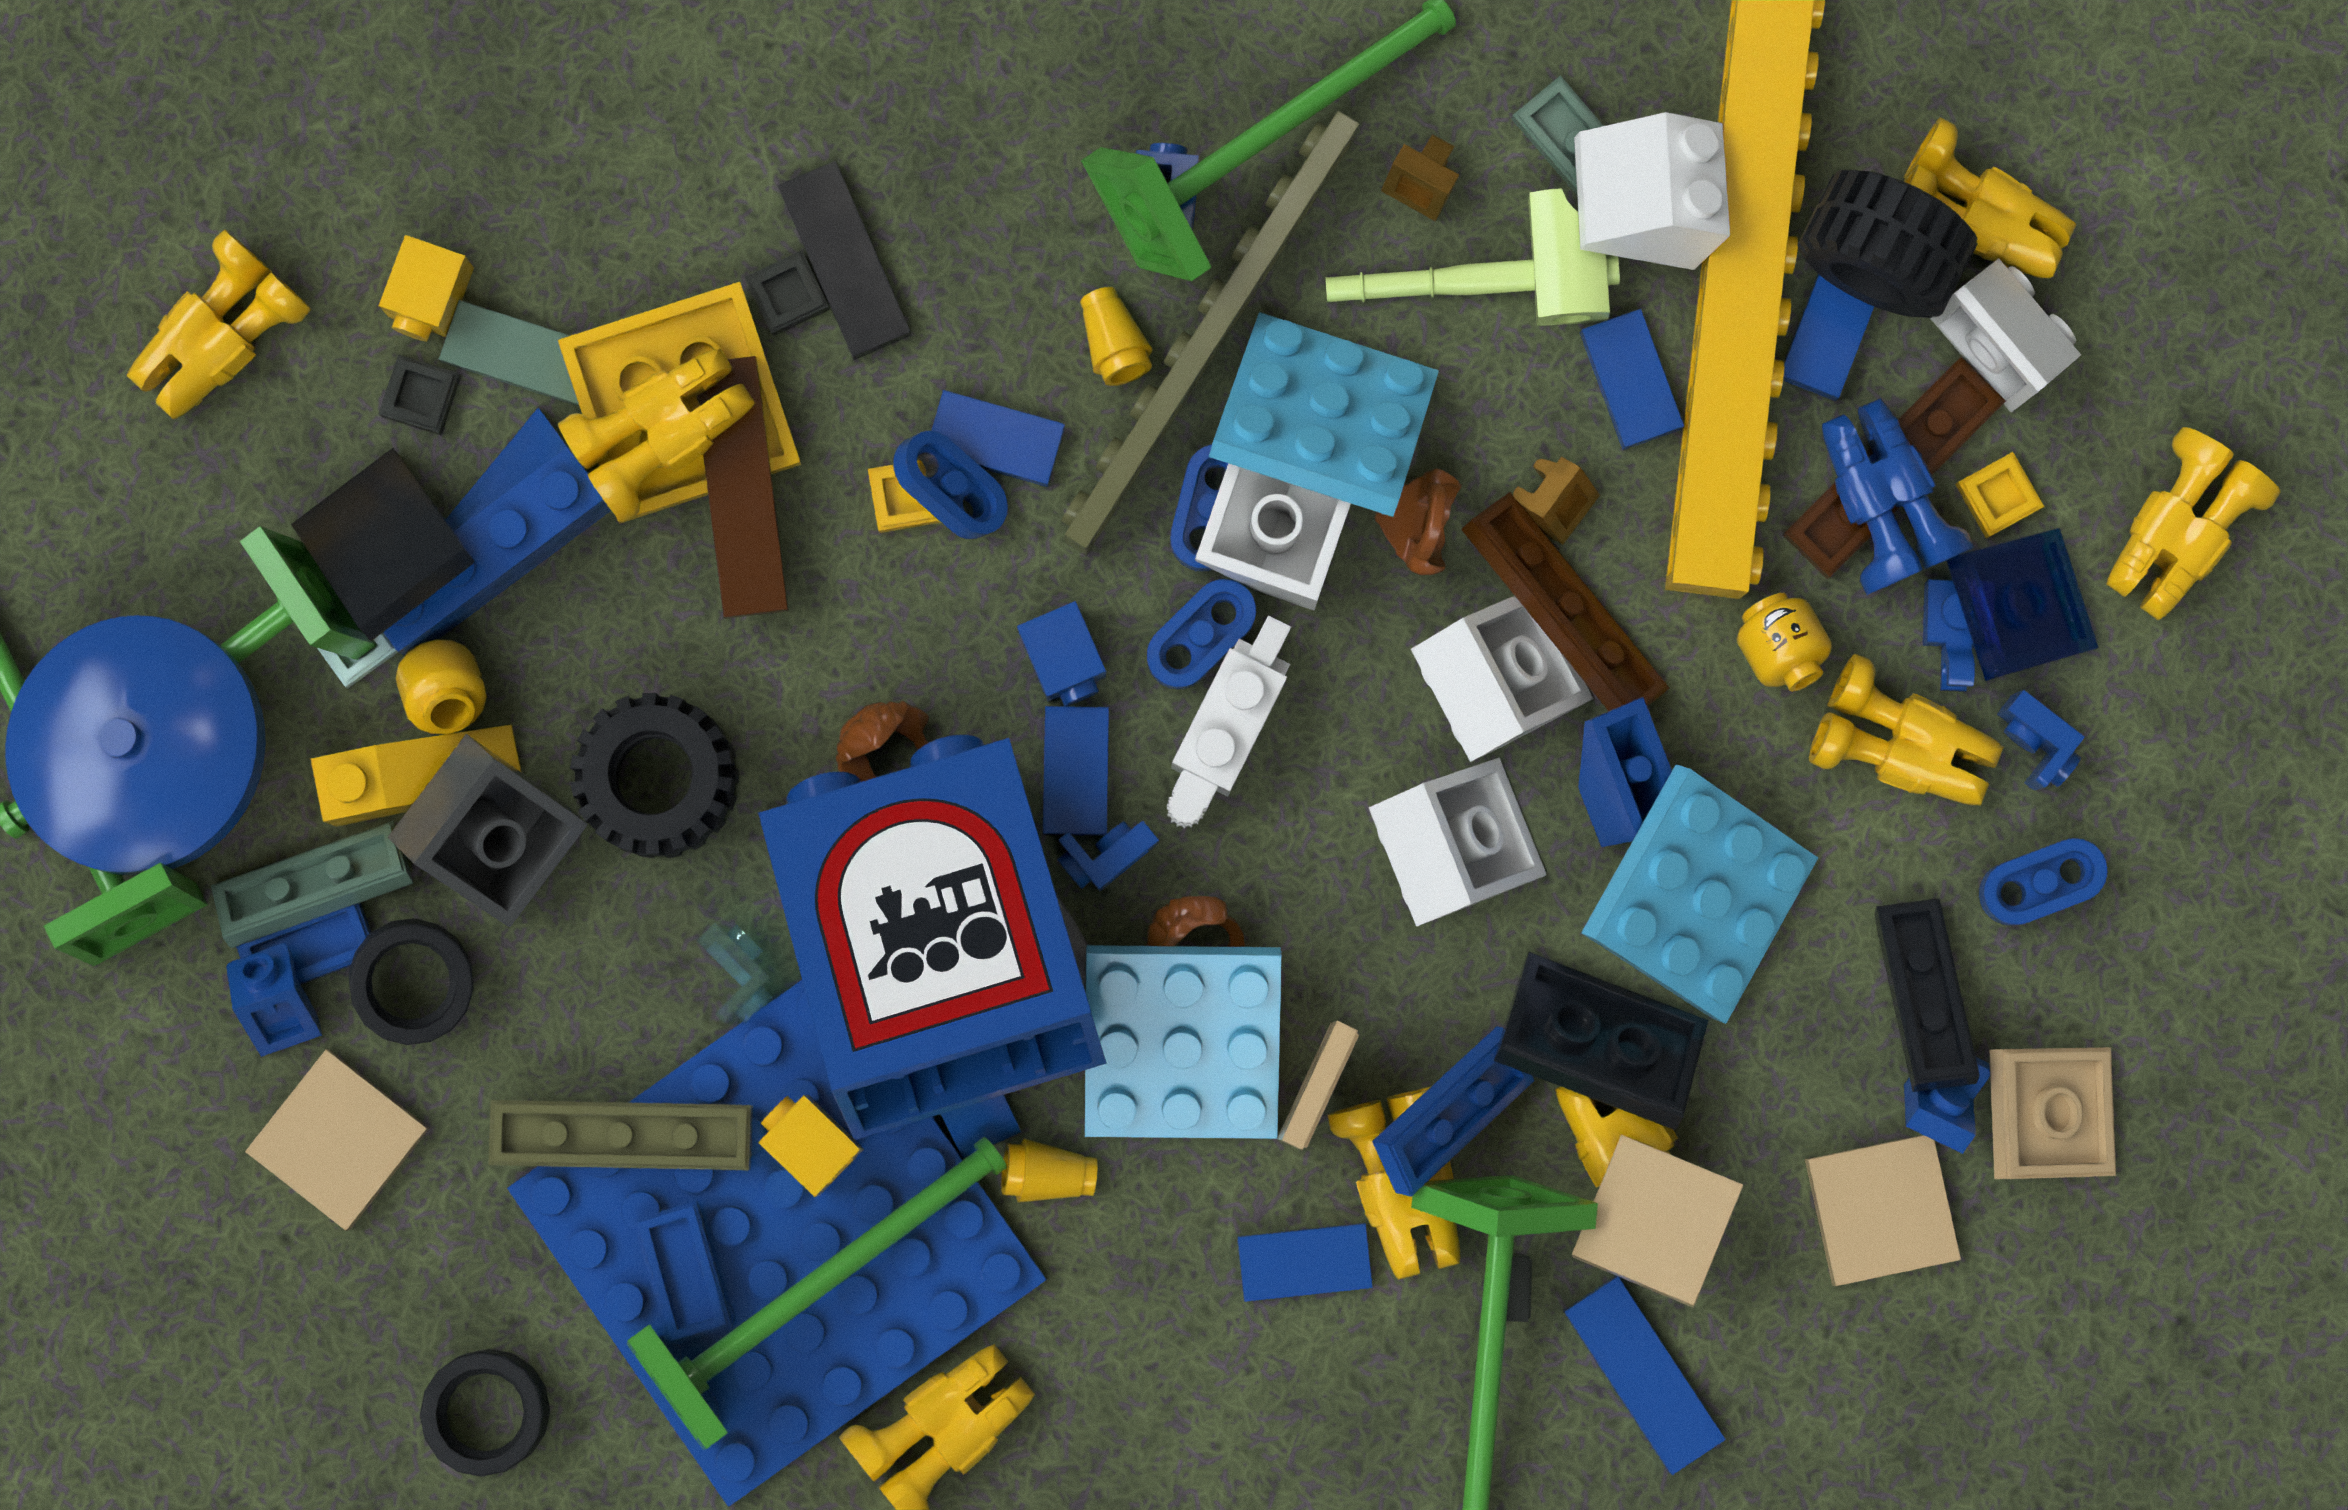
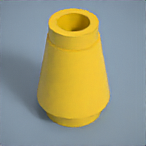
(1114, 338)
(1046, 1172)

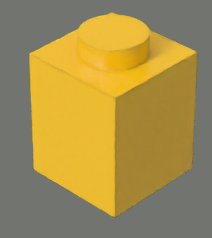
(425, 288)
(808, 1143)

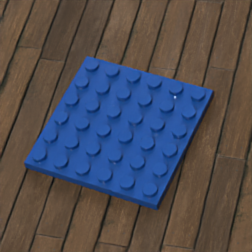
(773, 1233)

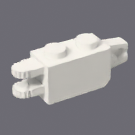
(1228, 723)

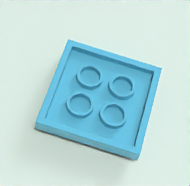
(1324, 414)
(1700, 894)
(1184, 1041)

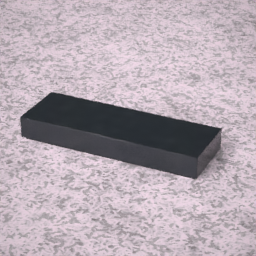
(844, 260)
(1926, 995)

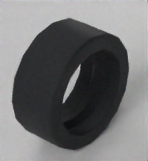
(417, 1029)
(436, 1401)

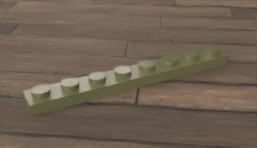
(1222, 310)

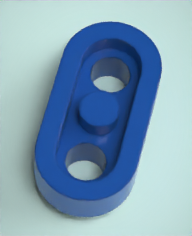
(949, 481)
(1194, 507)
(1200, 634)
(2041, 882)

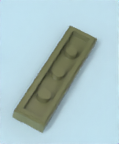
(620, 1135)

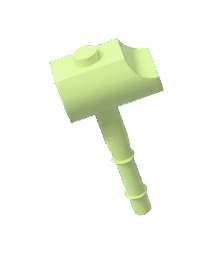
(1566, 280)

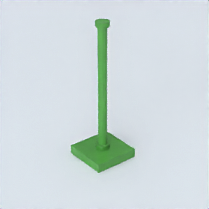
(1149, 207)
(302, 598)
(125, 909)
(1503, 1210)
(687, 1380)

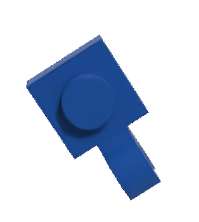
(1947, 627)

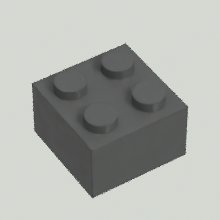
(487, 831)

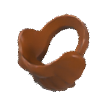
(1420, 520)
(872, 728)
(1183, 914)

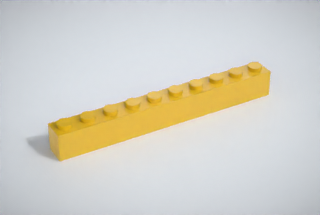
(1742, 302)

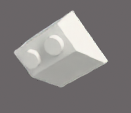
(1653, 189)
(2007, 333)
(1272, 535)
(1498, 677)
(1457, 841)

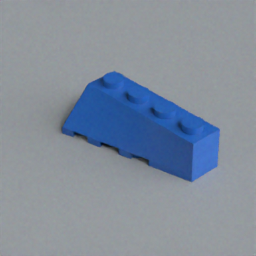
(509, 523)

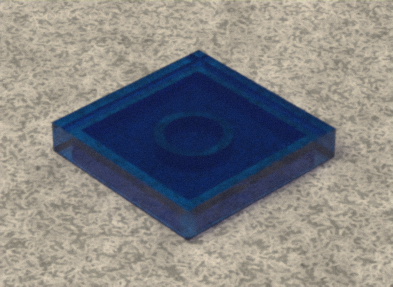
(2022, 604)

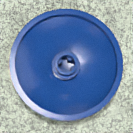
(135, 745)

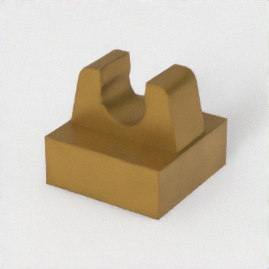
(1422, 178)
(1560, 499)

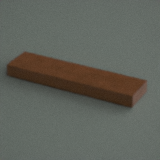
(1937, 428)
(744, 505)
(1563, 605)

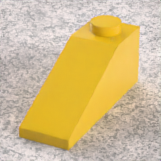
(392, 775)

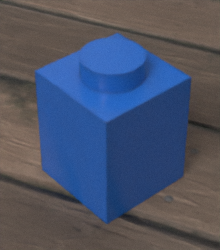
(1063, 654)

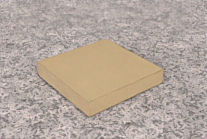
(1318, 1085)
(2052, 1113)
(337, 1139)
(1882, 1209)
(1658, 1221)

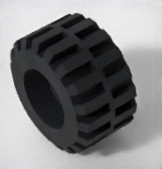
(1887, 243)
(615, 736)

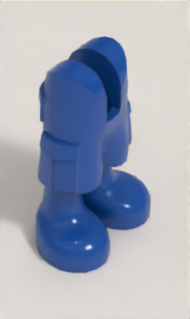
(1888, 479)

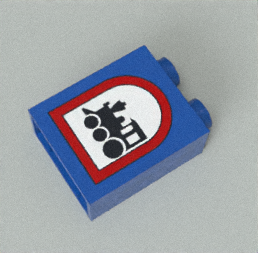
(929, 935)

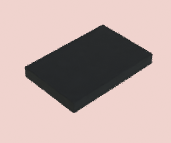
(382, 544)
(1602, 1041)

